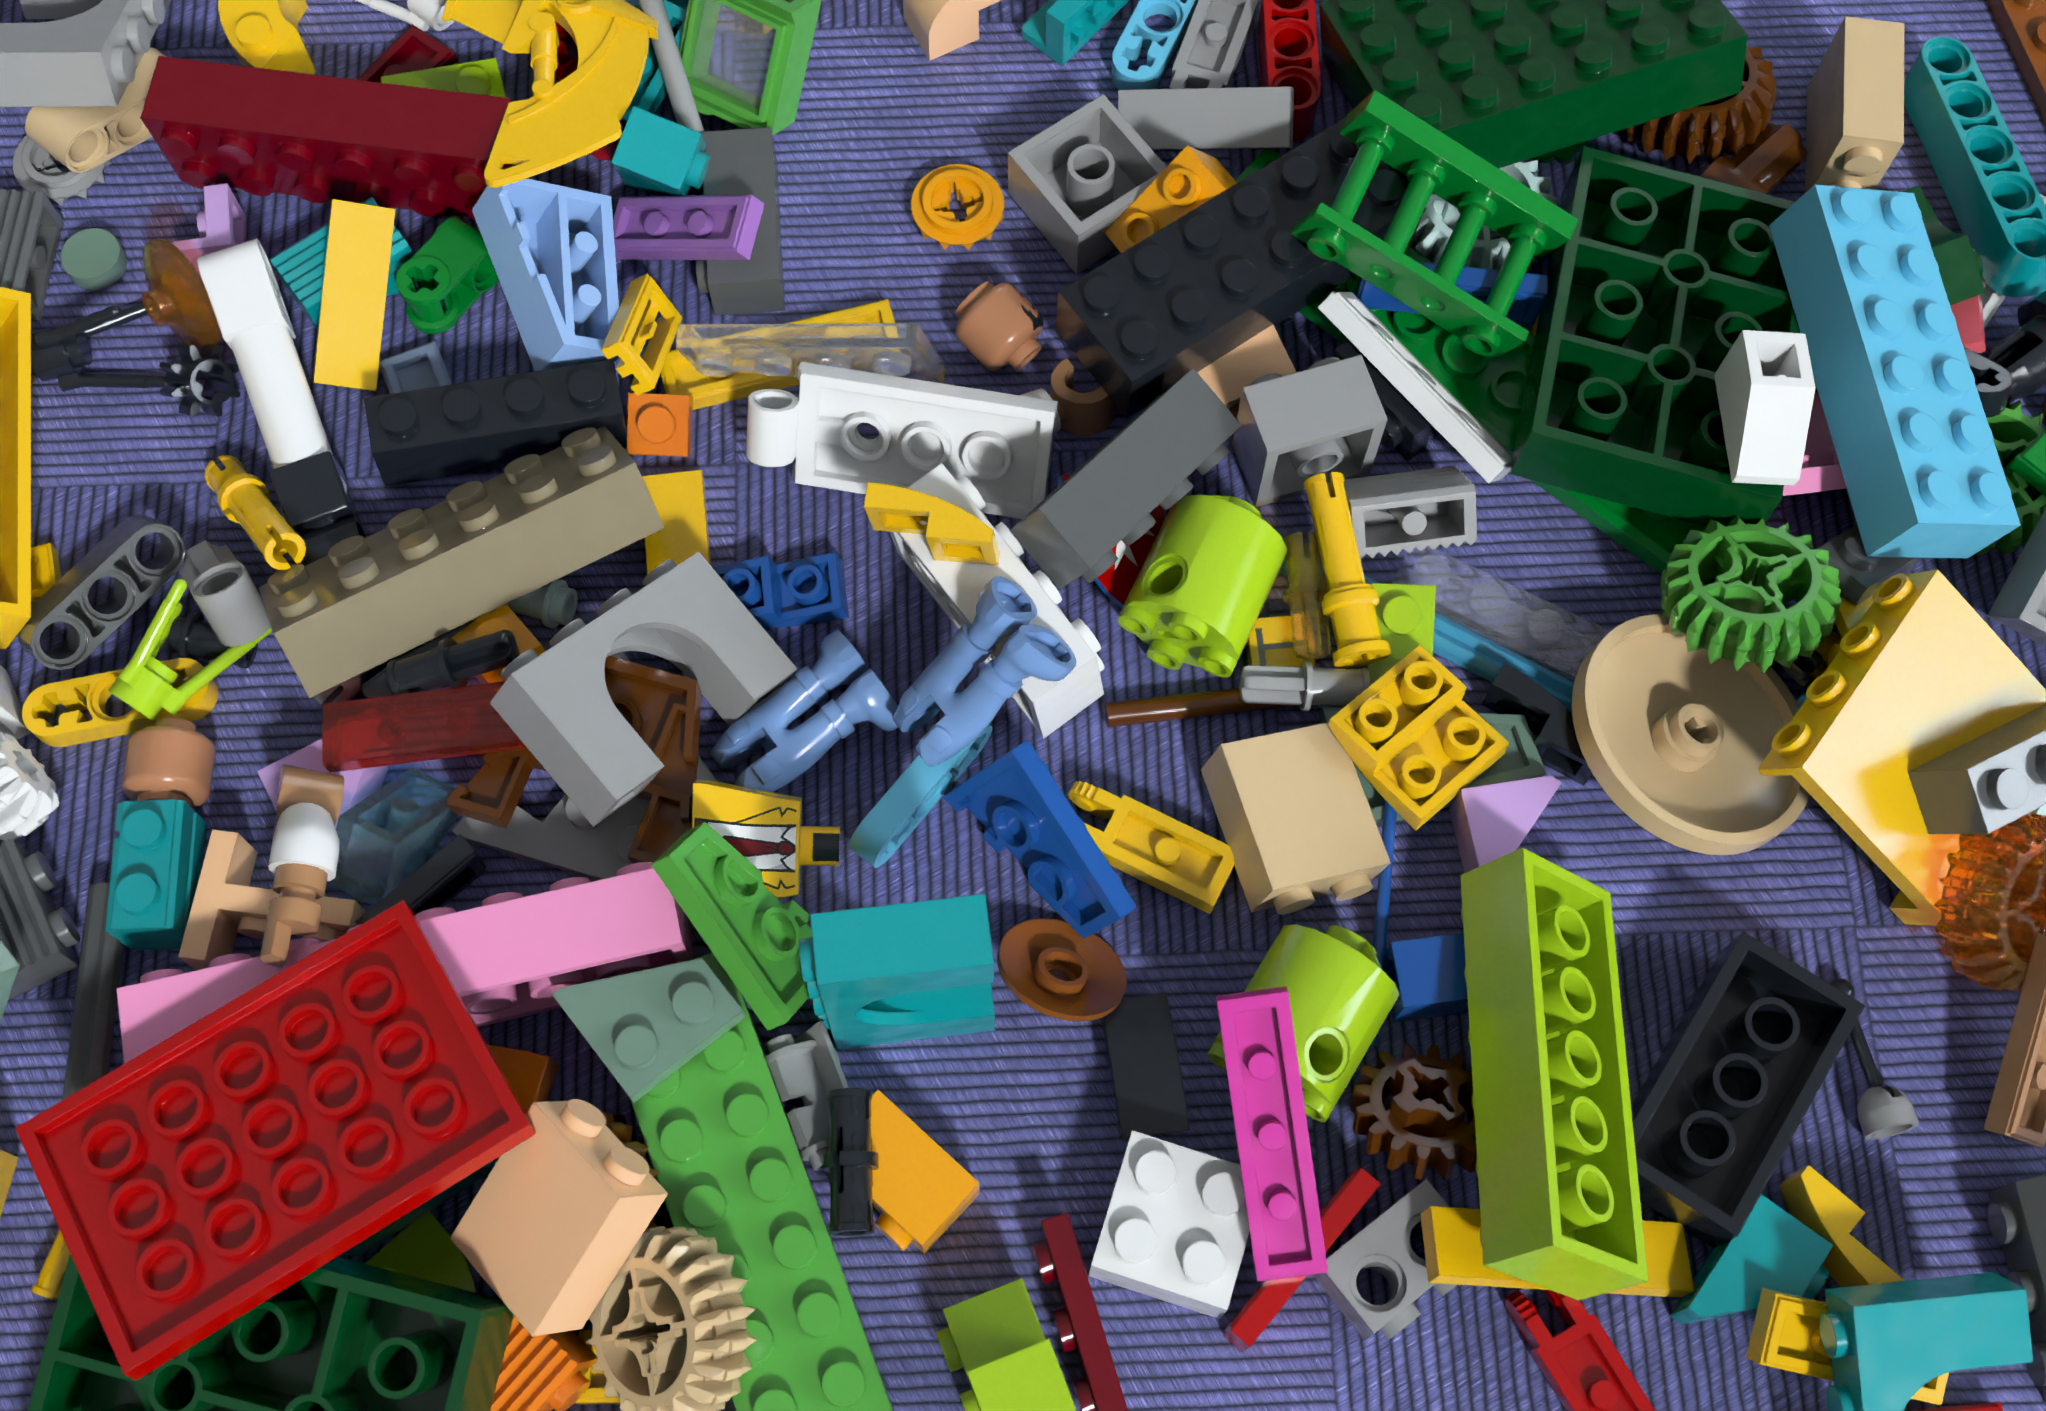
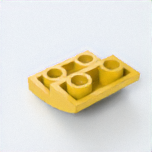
(1417, 737)

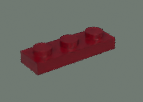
(1078, 1320)

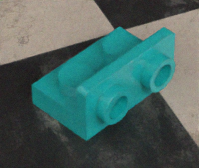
(1067, 25)

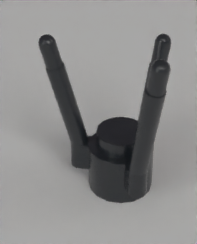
(65, 351)

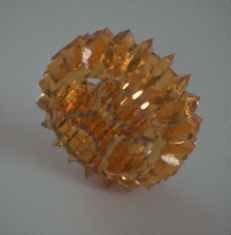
(1995, 903)

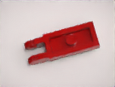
(1580, 1360)

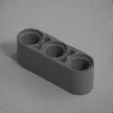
(133, 585)

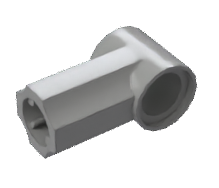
(225, 594)

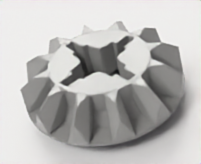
(38, 171)

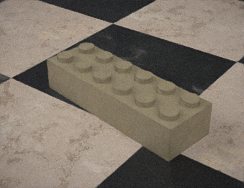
(458, 558)

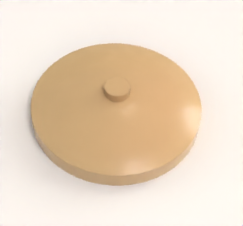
(1684, 739)

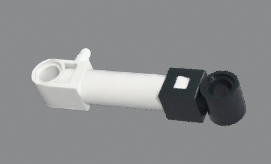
(261, 336)

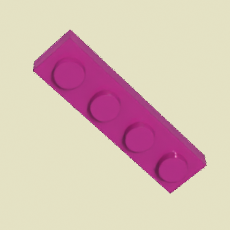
(1272, 1133)

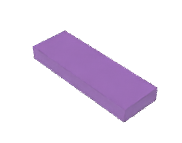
(686, 227)

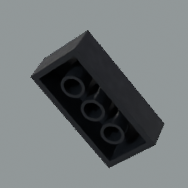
(1735, 1087)

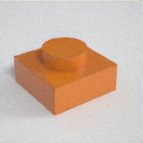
(659, 424)

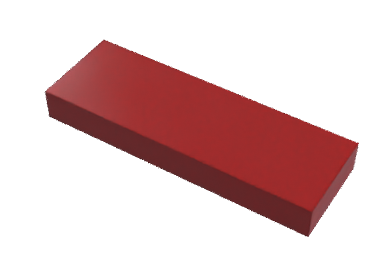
(1274, 1293)

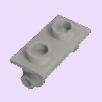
(807, 1070)

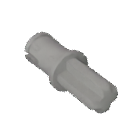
(1302, 685)

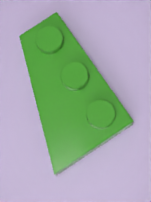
(739, 921)

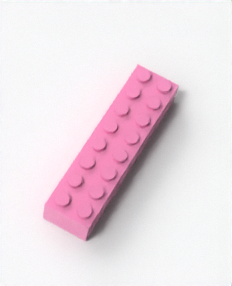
(498, 955)

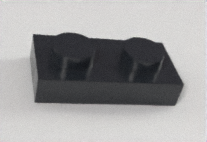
(1406, 426)

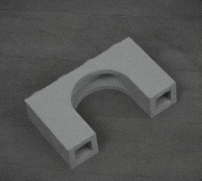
(76, 59)
(562, 699)

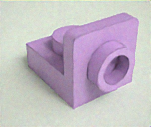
(218, 226)

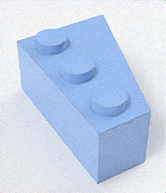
(554, 267)

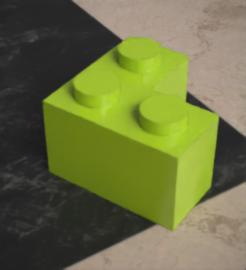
(1003, 1353)

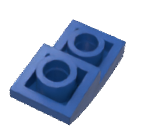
(791, 591)

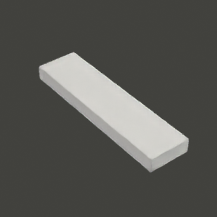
(1417, 385)

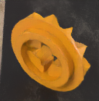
(976, 192)

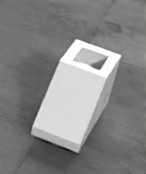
(1766, 406)

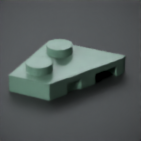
(651, 1020)

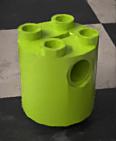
(1204, 583)
(1335, 1004)

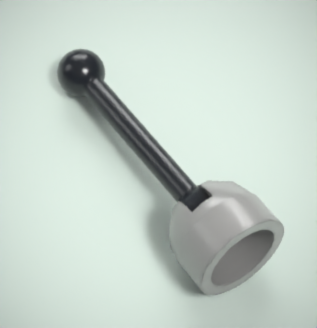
(1882, 1108)

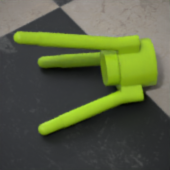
(147, 682)

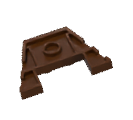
(667, 718)

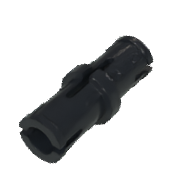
(850, 1162)

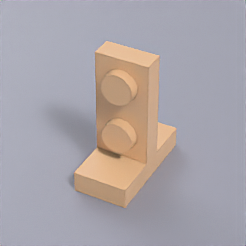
(229, 905)

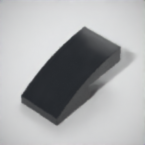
(1545, 716)
(1145, 1067)

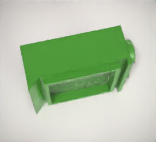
(748, 58)

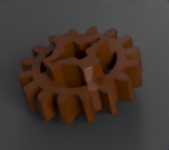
(1424, 1111)

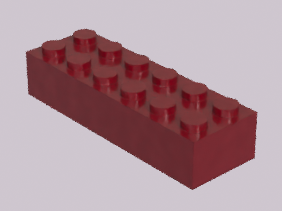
(323, 136)

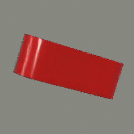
(1291, 56)

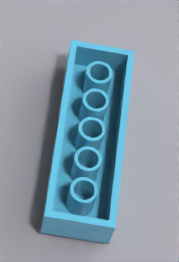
(1892, 374)

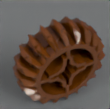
(1719, 124)

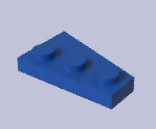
(1041, 829)

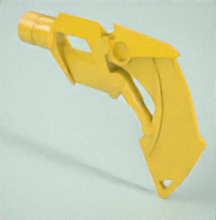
(583, 108)

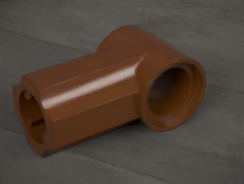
(1762, 165)

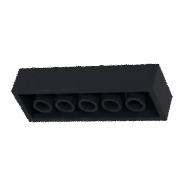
(1216, 273)

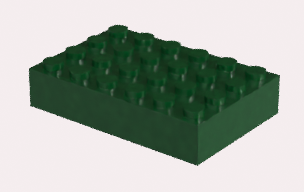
(1533, 72)
(1637, 329)
(323, 1344)

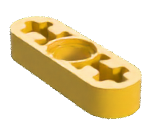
(77, 729)

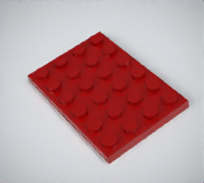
(270, 1138)

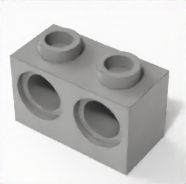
(1386, 1249)

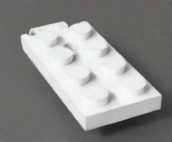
(983, 434)

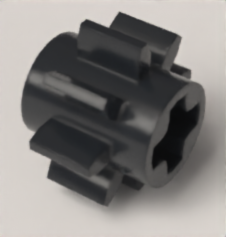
(218, 379)

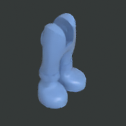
(1031, 651)
(798, 749)

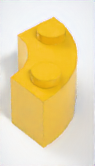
(266, 33)

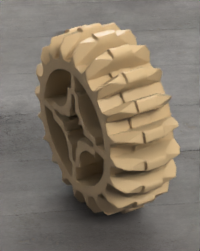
(698, 1360)

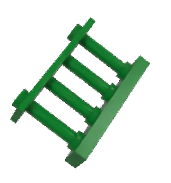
(1464, 180)

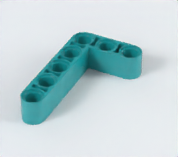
(1978, 166)

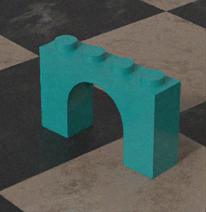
(901, 971)
(1906, 1333)

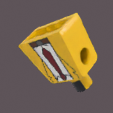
(766, 831)

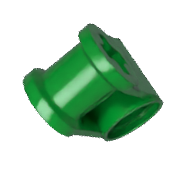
(446, 268)

